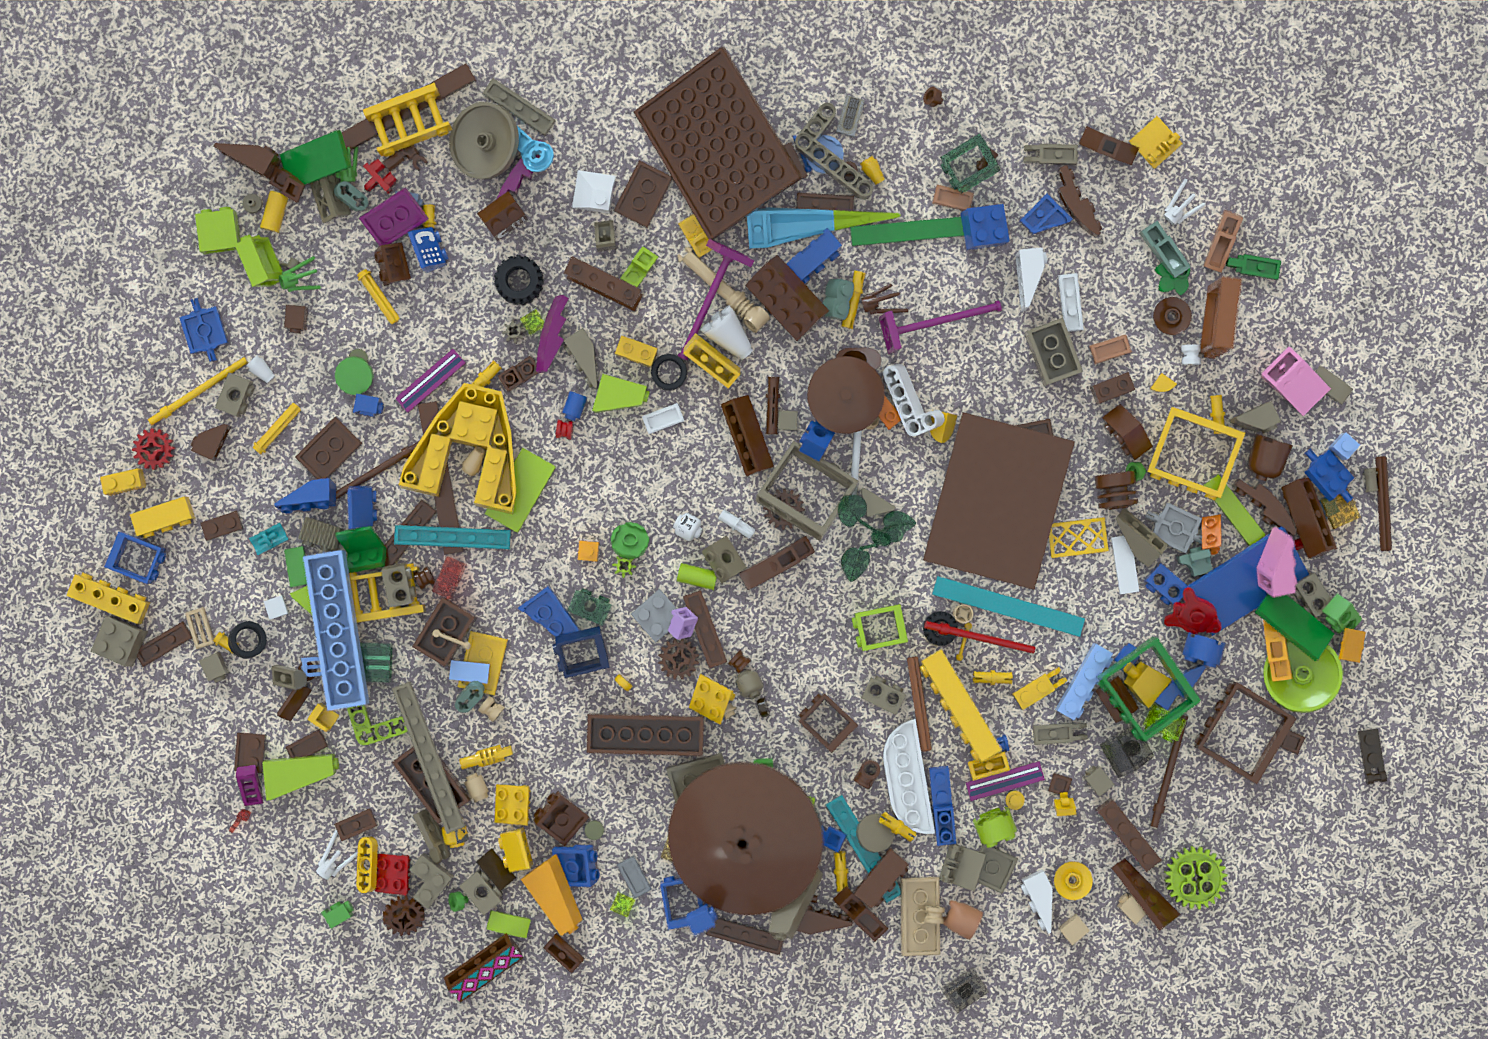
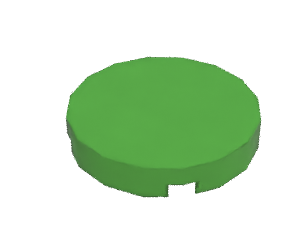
(354, 375)
(629, 540)

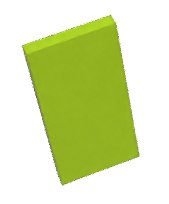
(530, 479)

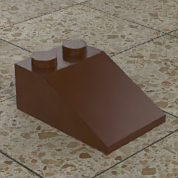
(252, 156)

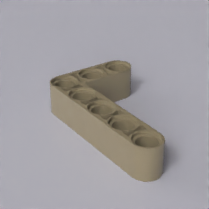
(829, 157)

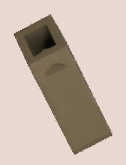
(584, 352)

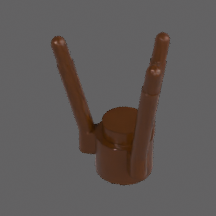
(870, 301)

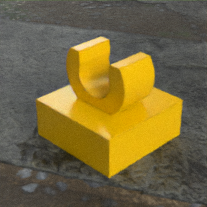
(1064, 806)

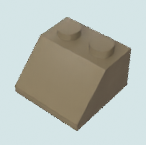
(1258, 419)

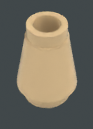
(473, 462)

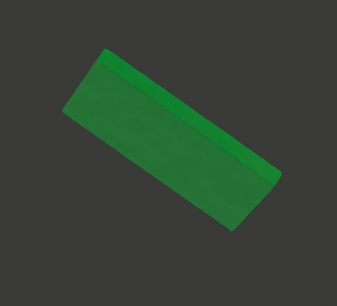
(317, 158)
(1295, 624)

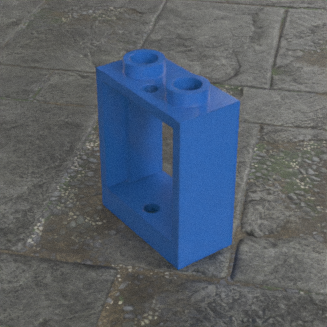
(118, 549)
(676, 922)

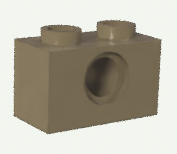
(225, 400)
(724, 559)
(483, 903)

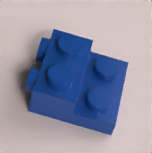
(578, 864)

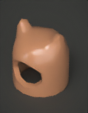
(962, 919)

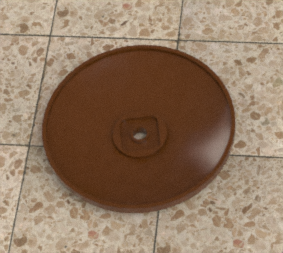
(751, 805)

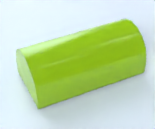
(696, 576)

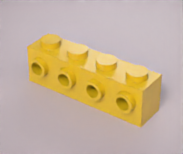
(108, 598)

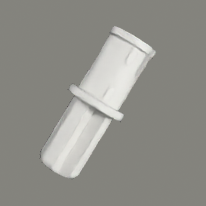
(736, 523)

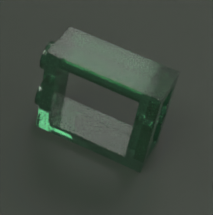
(977, 177)

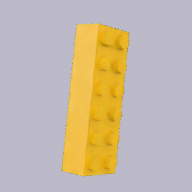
(960, 705)

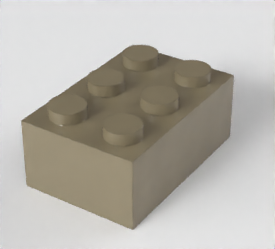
(1053, 352)

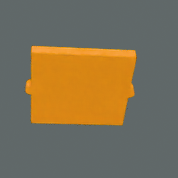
(1352, 645)

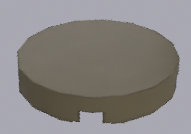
(874, 835)

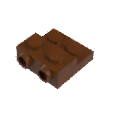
(560, 818)

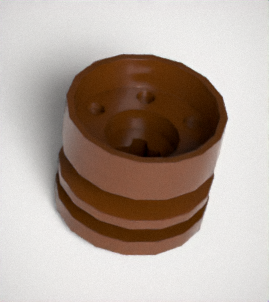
(1116, 490)

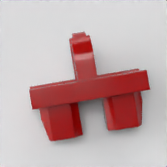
(386, 182)

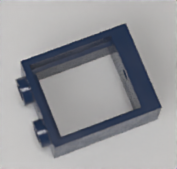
(585, 666)

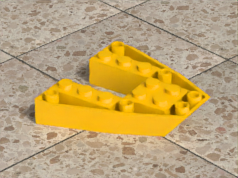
(474, 419)

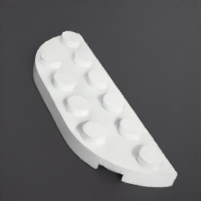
(907, 778)

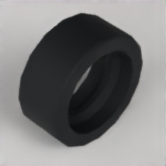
(666, 386)
(261, 637)

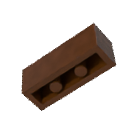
(881, 878)

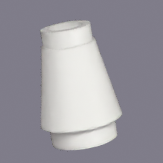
(260, 369)

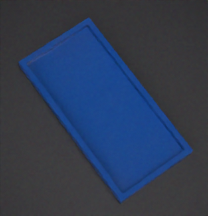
(1234, 584)

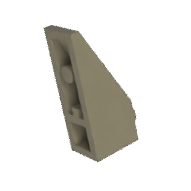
(1141, 540)

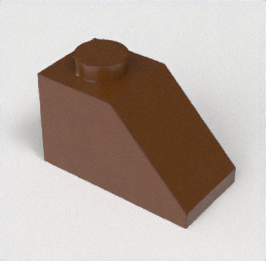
(210, 441)

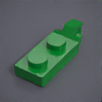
(1255, 266)

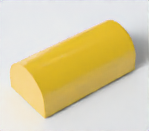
(274, 212)
(992, 766)

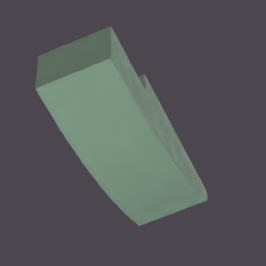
(1165, 249)

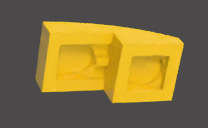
(695, 235)

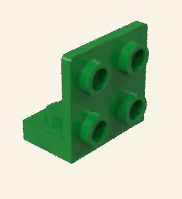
(363, 549)

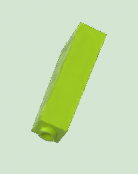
(290, 774)

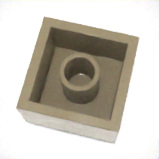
(119, 641)

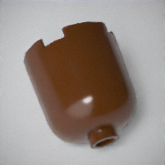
(1268, 457)

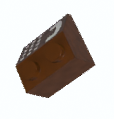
(502, 216)

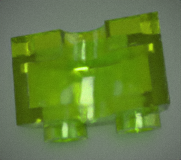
(1170, 732)

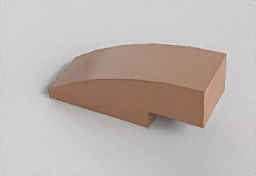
(1223, 240)

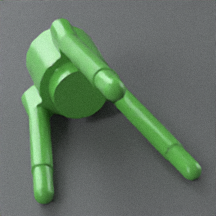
(349, 174)
(289, 279)

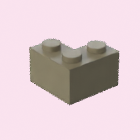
(434, 878)

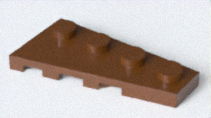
(1149, 899)

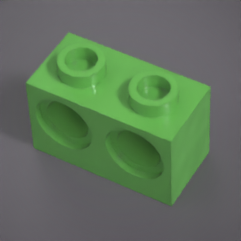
(1341, 614)

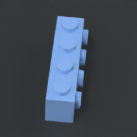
(1083, 682)

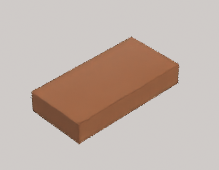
(952, 198)
(1110, 349)

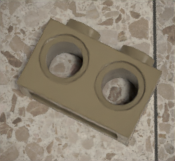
(393, 585)
(1316, 591)
(881, 699)

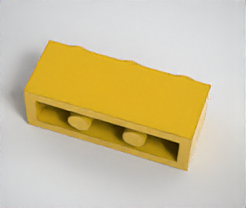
(711, 360)
(162, 517)

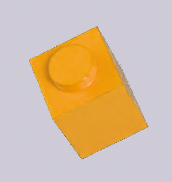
(588, 551)

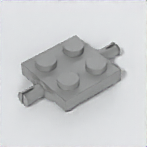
(1176, 527)

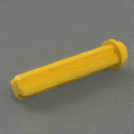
(378, 296)
(276, 428)

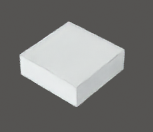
(276, 607)

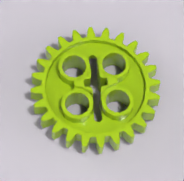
(1178, 880)

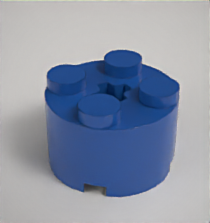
(1203, 649)

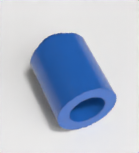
(574, 406)

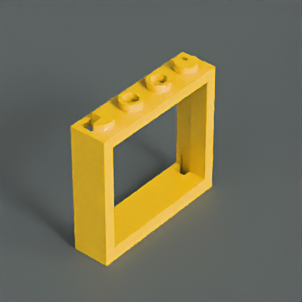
(1191, 486)

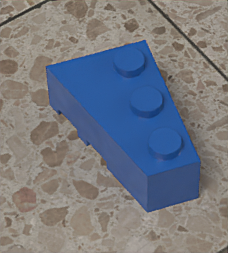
(815, 256)

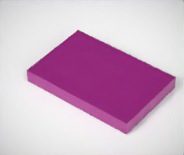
(393, 217)

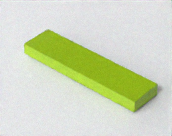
(1236, 513)

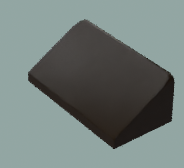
(495, 869)

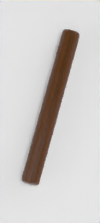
(1383, 503)

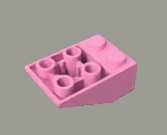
(1295, 381)
(1277, 565)

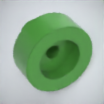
(1138, 468)
(457, 901)

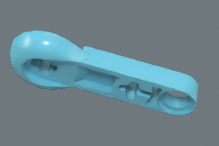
(530, 148)

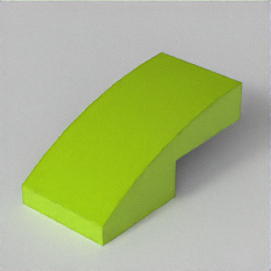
(639, 267)
(508, 923)

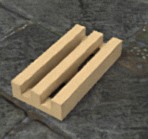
(206, 624)

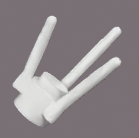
(1175, 213)
(327, 867)

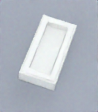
(663, 418)

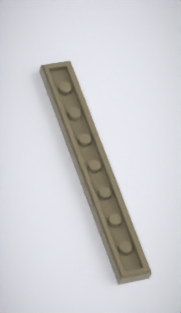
(428, 757)

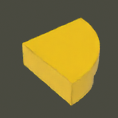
(1163, 384)

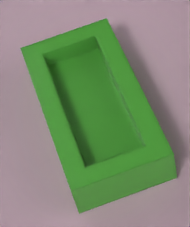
(296, 566)

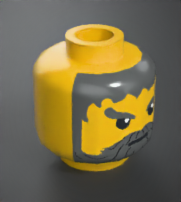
(455, 838)

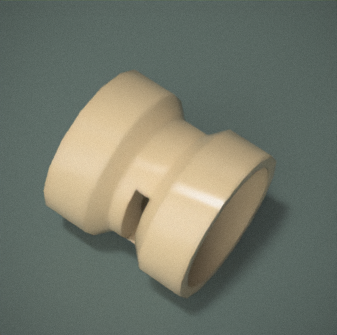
(965, 614)
(491, 709)

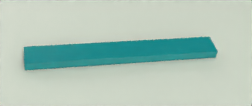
(1008, 606)

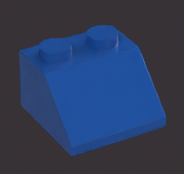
(361, 506)

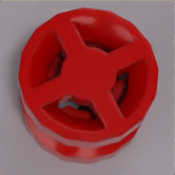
(564, 429)

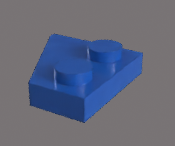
(1044, 216)

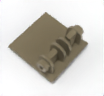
(962, 867)

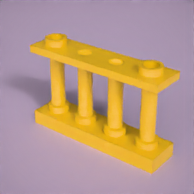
(393, 107)
(376, 611)

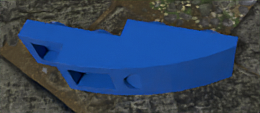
(942, 805)

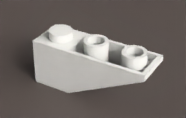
(1040, 893)

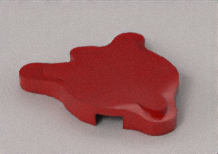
(1194, 614)

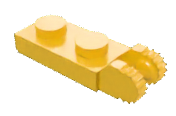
(1037, 689)

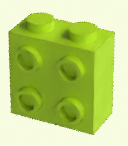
(217, 230)

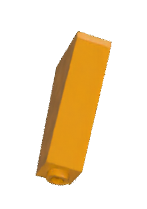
(553, 894)

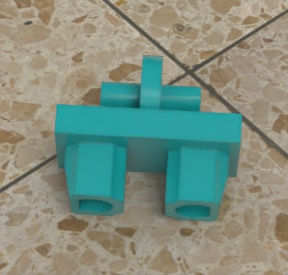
(269, 539)

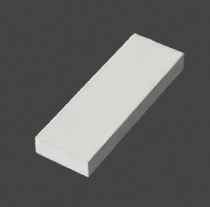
(1070, 302)
(1124, 566)

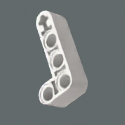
(909, 398)

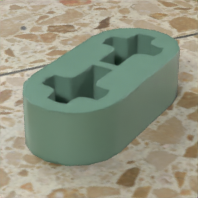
(353, 193)
(472, 699)

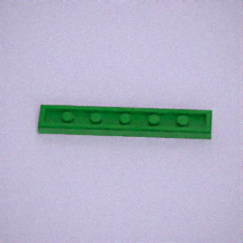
(906, 231)

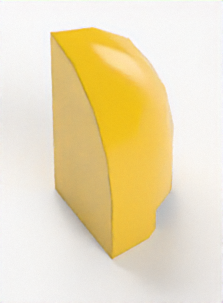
(945, 431)

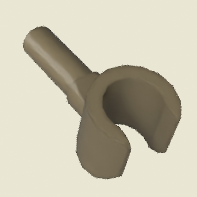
(292, 262)

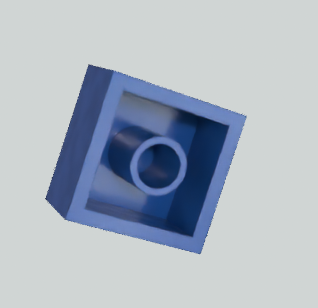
(985, 227)

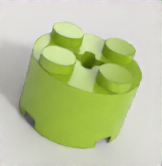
(995, 826)

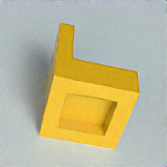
(323, 718)

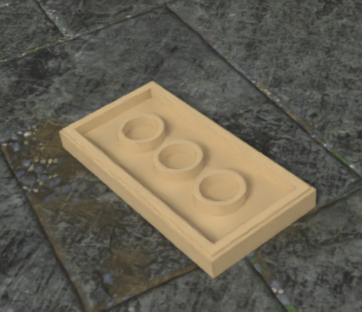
(917, 936)

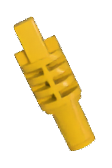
(486, 757)

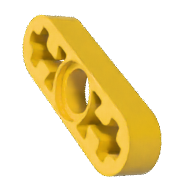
(362, 850)

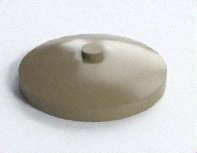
(484, 140)

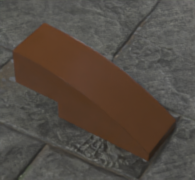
(860, 914)

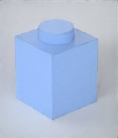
(1344, 446)

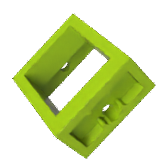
(259, 260)
(898, 616)

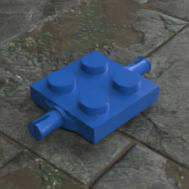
(203, 330)
(1329, 475)

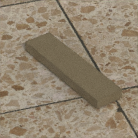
(519, 107)

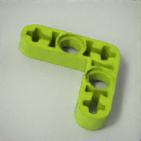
(366, 726)

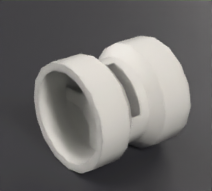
(1191, 354)

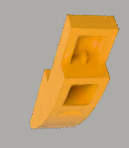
(1277, 654)

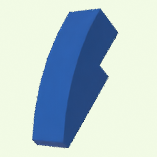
(1170, 693)

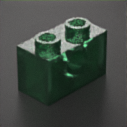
(578, 606)

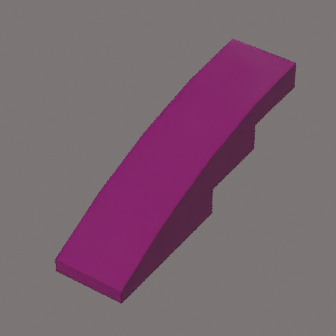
(515, 178)
(549, 338)

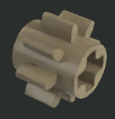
(514, 326)

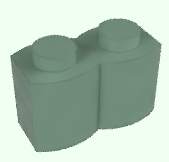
(838, 294)

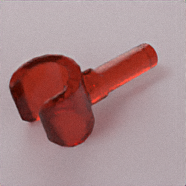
(242, 815)

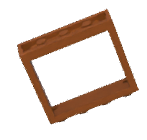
(1220, 317)

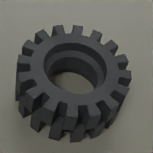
(940, 640)

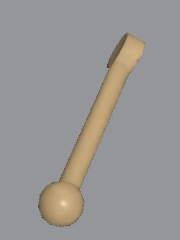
(436, 633)

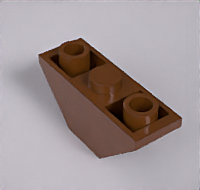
(1108, 145)

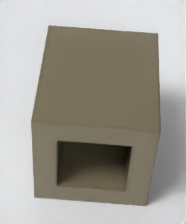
(214, 667)
(1098, 780)

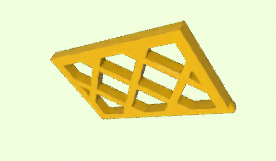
(1089, 549)

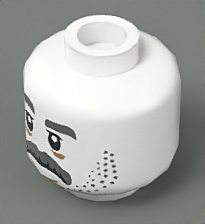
(688, 527)

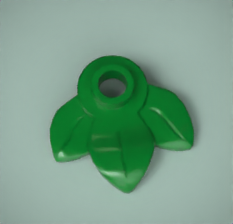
(1168, 282)

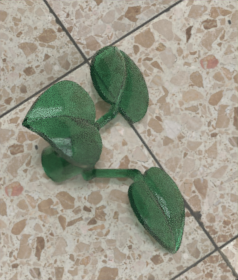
(850, 511)

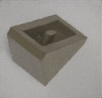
(605, 236)
(875, 504)

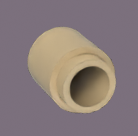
(476, 787)

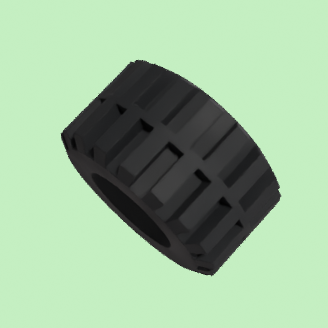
(519, 263)

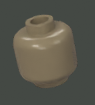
(749, 684)

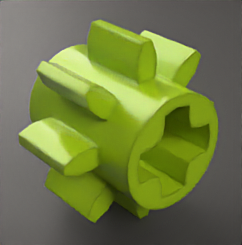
(618, 565)

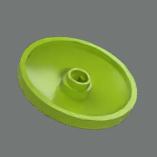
(1312, 684)

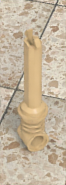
(754, 317)

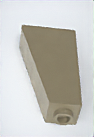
(787, 919)

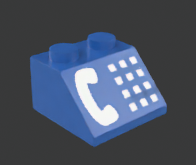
(428, 249)

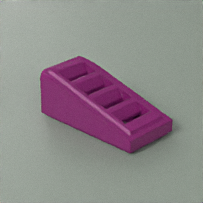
(246, 774)

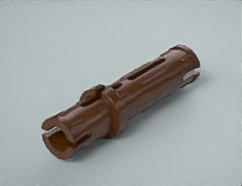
(772, 402)

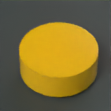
(623, 682)

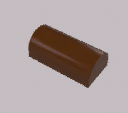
(563, 953)

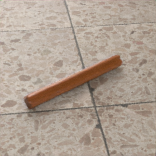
(919, 704)

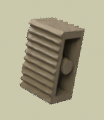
(319, 533)

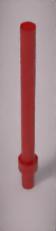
(945, 629)

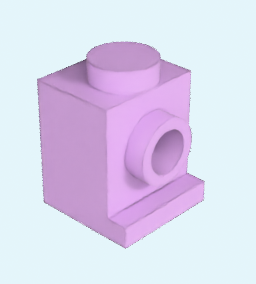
(682, 623)

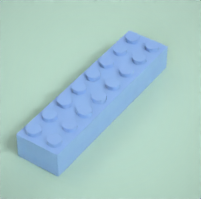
(336, 630)

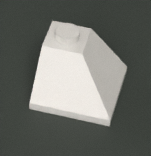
(593, 191)

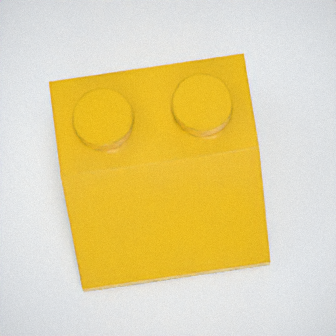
(516, 850)

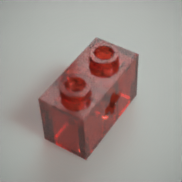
(449, 577)

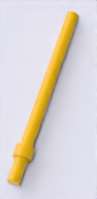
(166, 411)

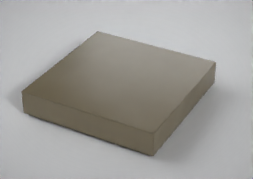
(996, 868)

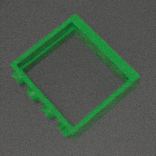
(1191, 697)

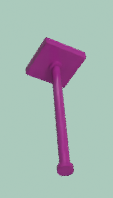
(728, 255)
(892, 332)

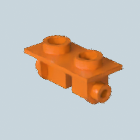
(889, 414)
(1211, 533)

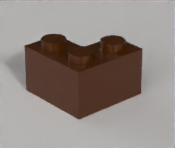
(1127, 432)

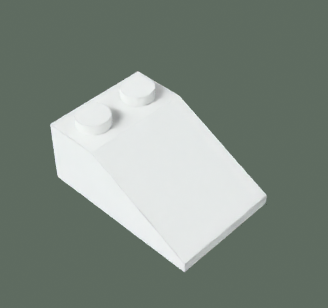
(1029, 270)

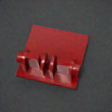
(392, 874)

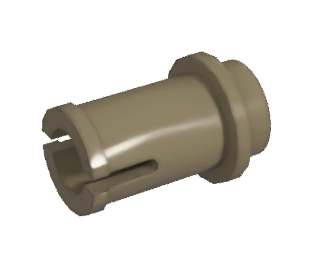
(1370, 479)

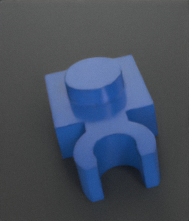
(833, 838)

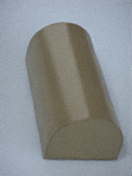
(288, 677)

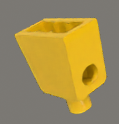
(1145, 682)

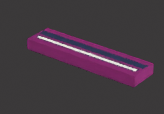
(430, 380)
(1005, 781)

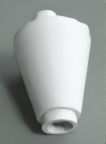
(728, 333)

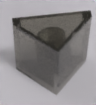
(964, 990)

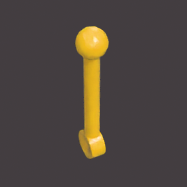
(959, 657)

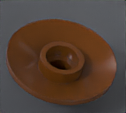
(1181, 312)

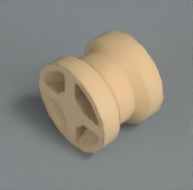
(934, 914)

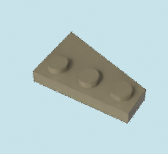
(683, 774)

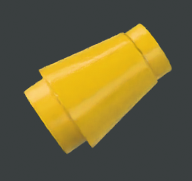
(872, 169)

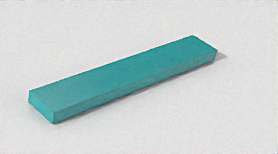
(452, 537)
(848, 824)

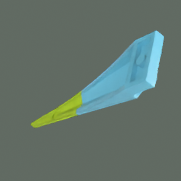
(781, 225)

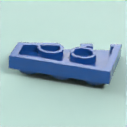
(550, 613)

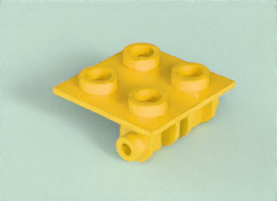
(1156, 142)
(711, 699)
(512, 804)

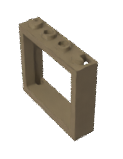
(792, 515)

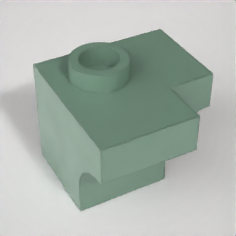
(1197, 561)

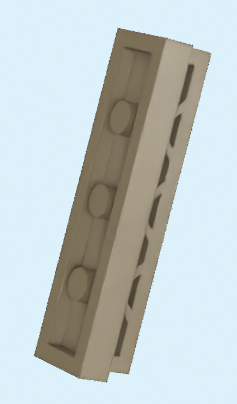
(336, 206)

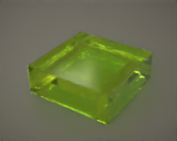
(532, 321)
(622, 904)

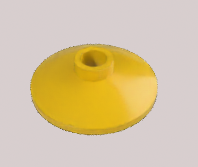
(1080, 887)

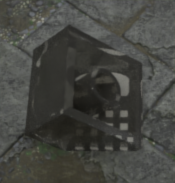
(1126, 752)

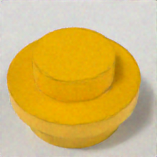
(1014, 800)

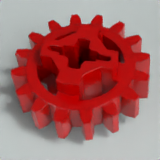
(153, 456)

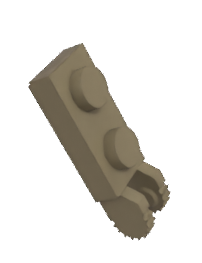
(1053, 154)
(1057, 733)
(432, 836)

